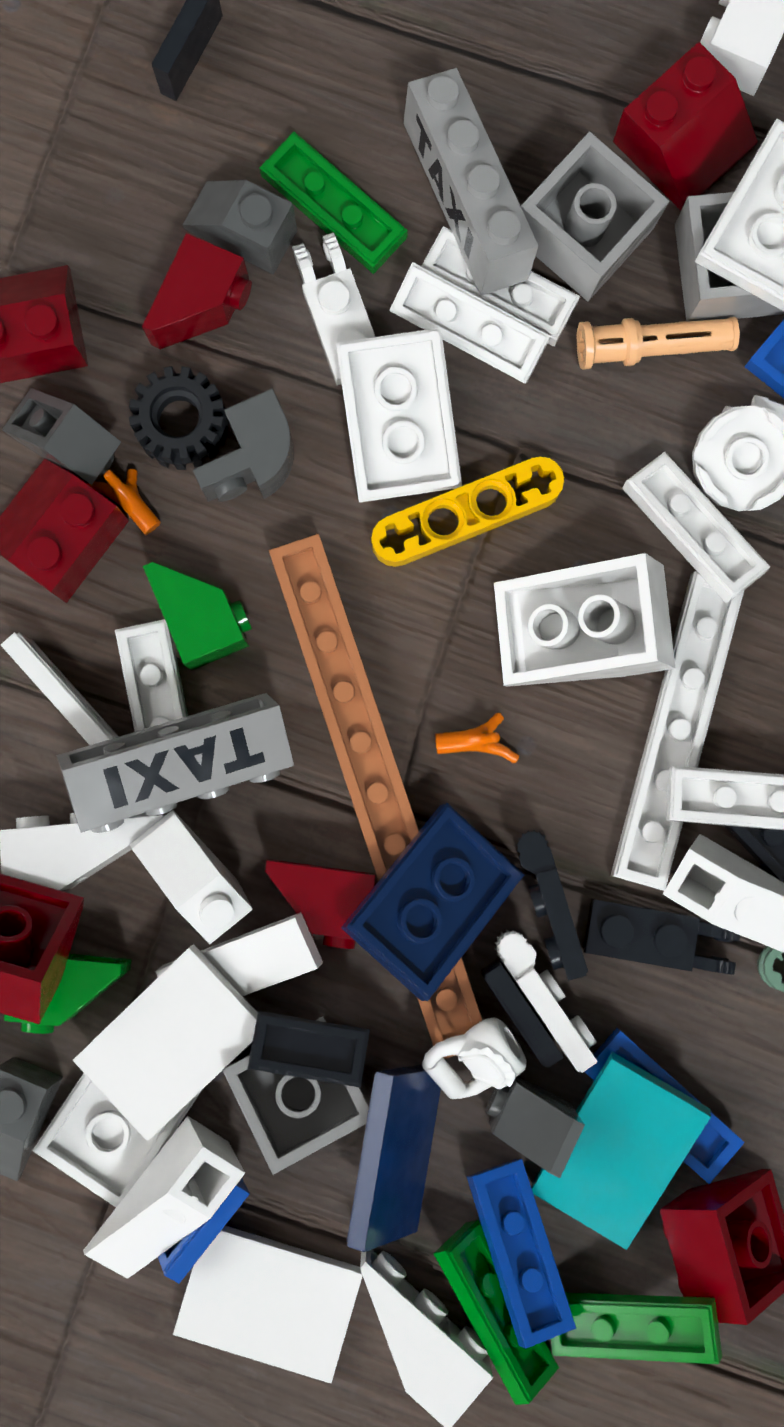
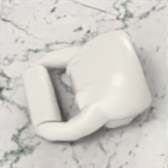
(487, 1052)

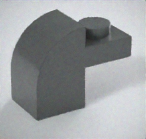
(263, 455)

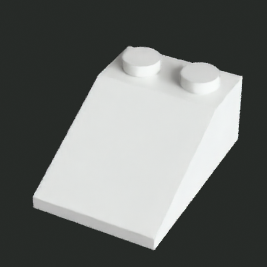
(585, 622)

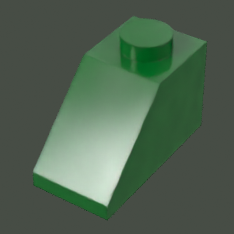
(198, 616)
(81, 983)

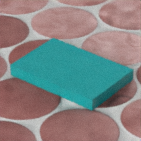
(626, 1152)

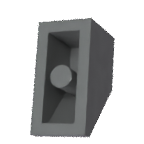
(244, 221)
(62, 435)
(24, 1105)
(535, 1124)

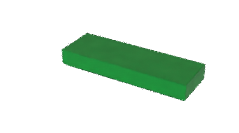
(333, 202)
(475, 1282)
(641, 1328)

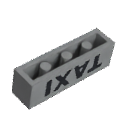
(469, 181)
(175, 762)

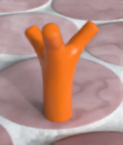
(128, 498)
(476, 739)

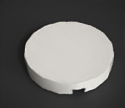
(741, 458)

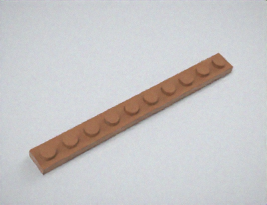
(361, 744)

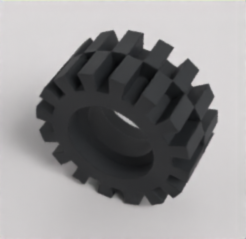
(173, 388)

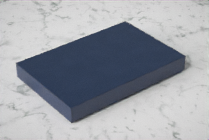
(433, 902)
(394, 1157)

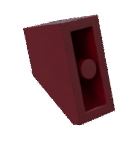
(197, 293)
(322, 895)

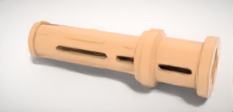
(628, 338)

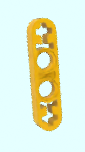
(464, 505)

